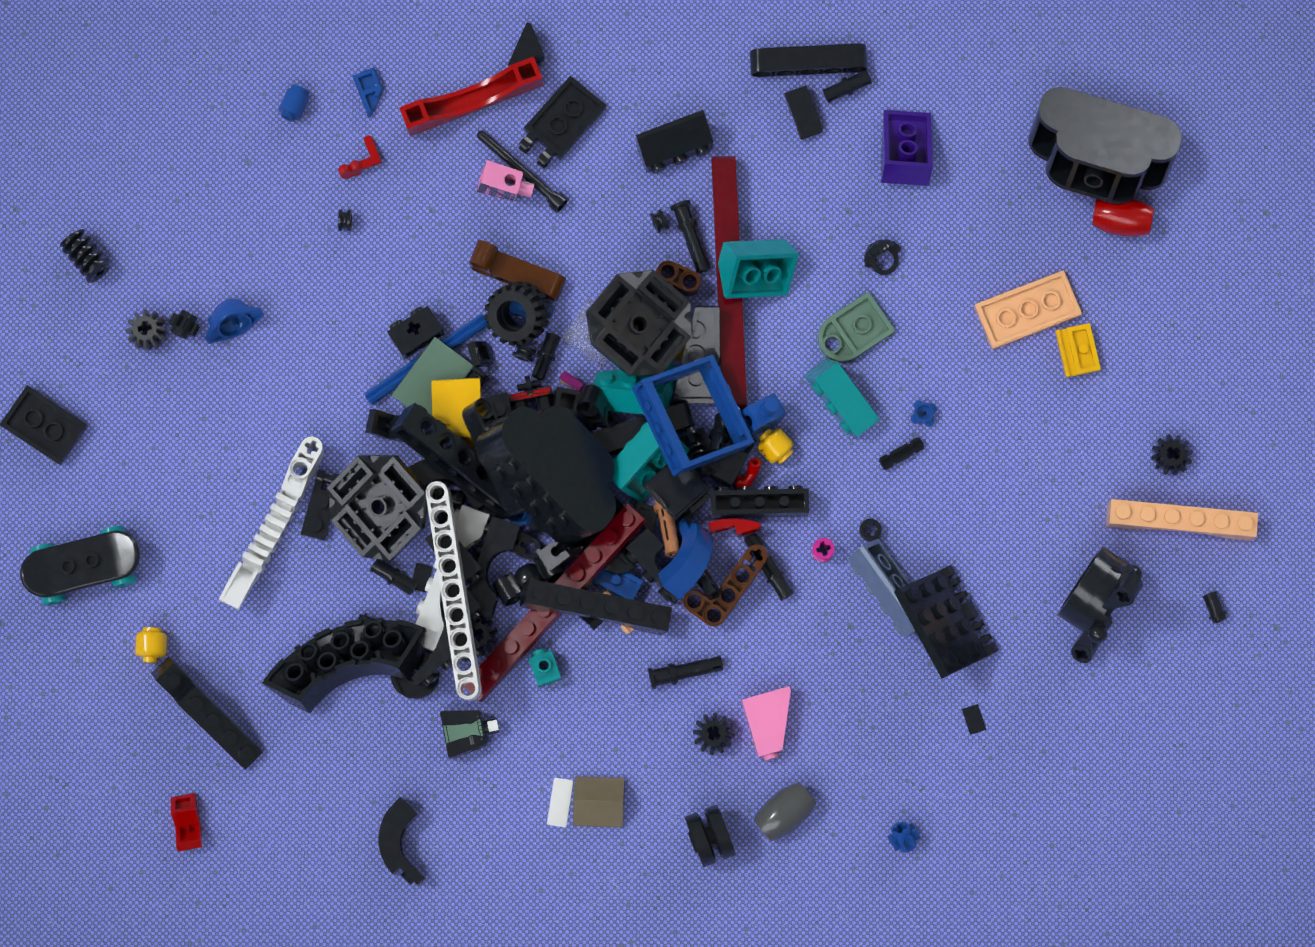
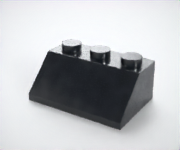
(674, 142)

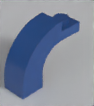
(690, 560)

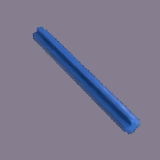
(452, 341)

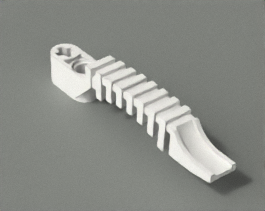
(275, 524)

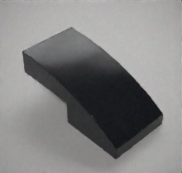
(803, 112)

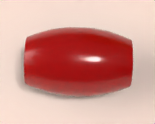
(1124, 220)

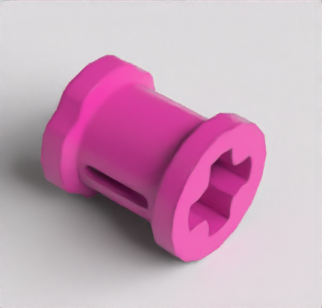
(827, 544)

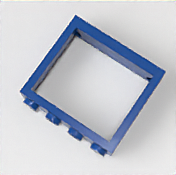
(663, 428)

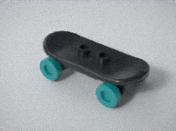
(80, 564)

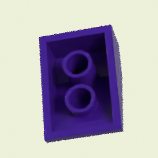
(906, 148)

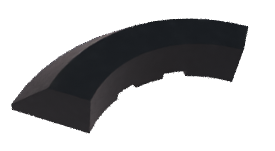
(344, 655)

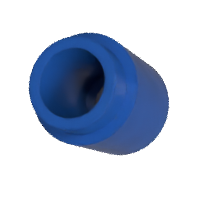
(294, 103)

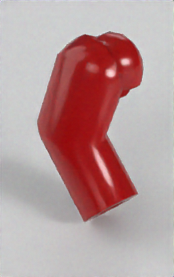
(751, 474)

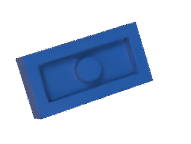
(619, 585)

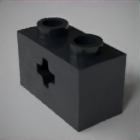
(408, 342)

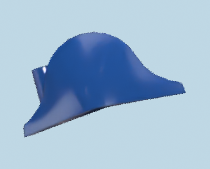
(231, 320)

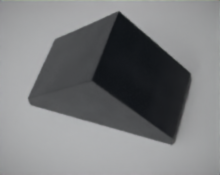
(527, 47)

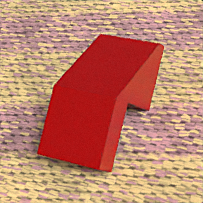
(186, 822)

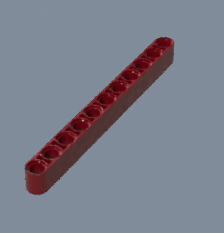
(731, 310)

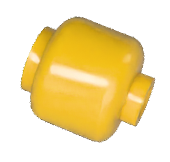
(775, 445)
(151, 644)

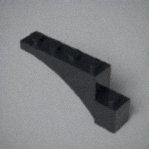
(206, 713)

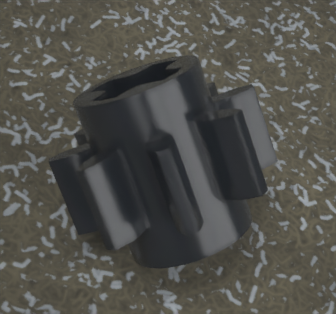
(184, 324)

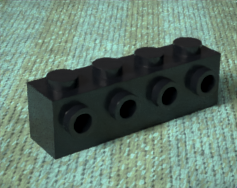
(759, 502)

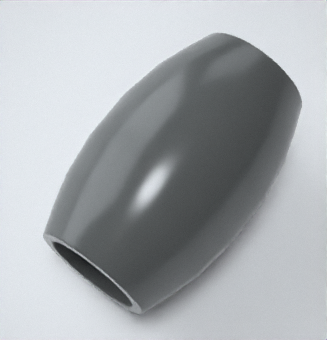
(784, 811)

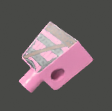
(493, 182)

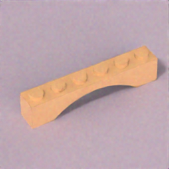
(1156, 516)

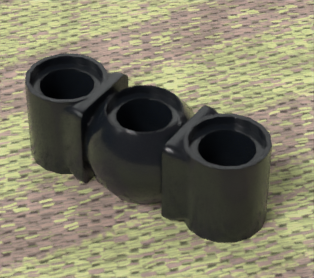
(510, 586)

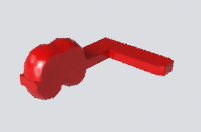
(356, 167)

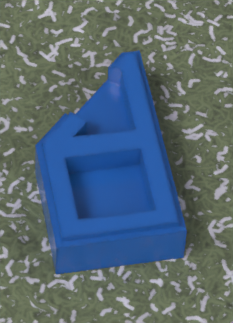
(369, 89)

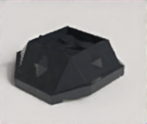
(663, 319)
(357, 509)

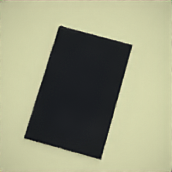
(421, 576)
(974, 719)

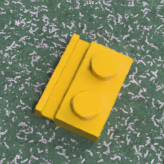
(1077, 350)

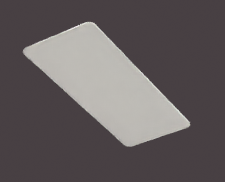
(560, 802)

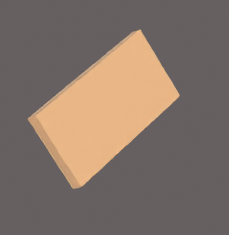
(1028, 310)

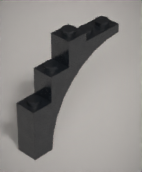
(441, 655)

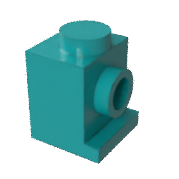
(547, 676)

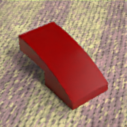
(741, 526)

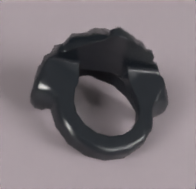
(880, 247)

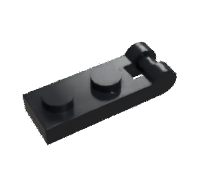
(318, 512)

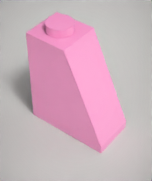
(767, 721)

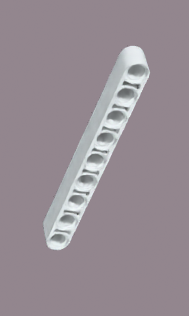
(454, 578)

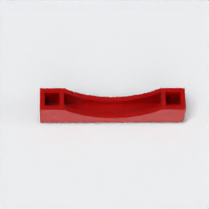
(442, 109)

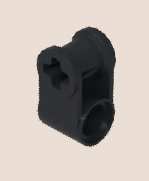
(595, 408)

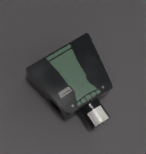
(466, 731)

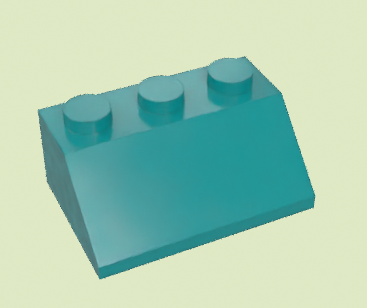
(757, 268)
(639, 463)

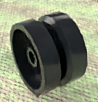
(711, 835)

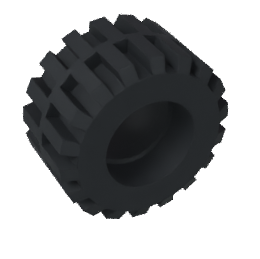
(501, 321)

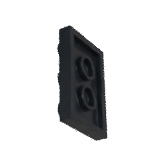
(43, 425)

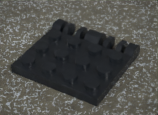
(944, 623)

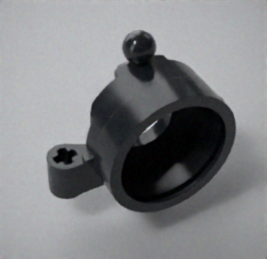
(1102, 587)

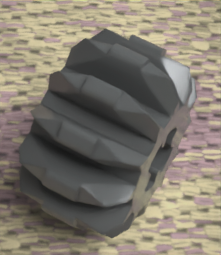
(140, 325)

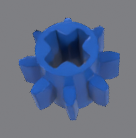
(903, 837)

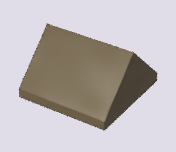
(598, 802)

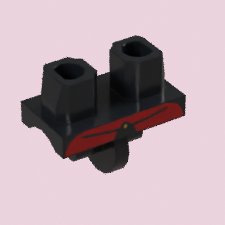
(542, 396)

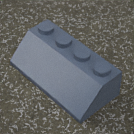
(882, 579)

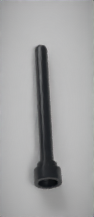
(556, 200)

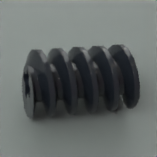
(84, 257)

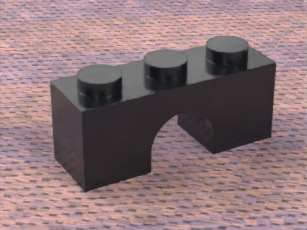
(643, 551)

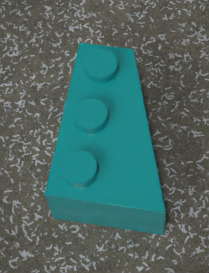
(619, 393)
(841, 397)

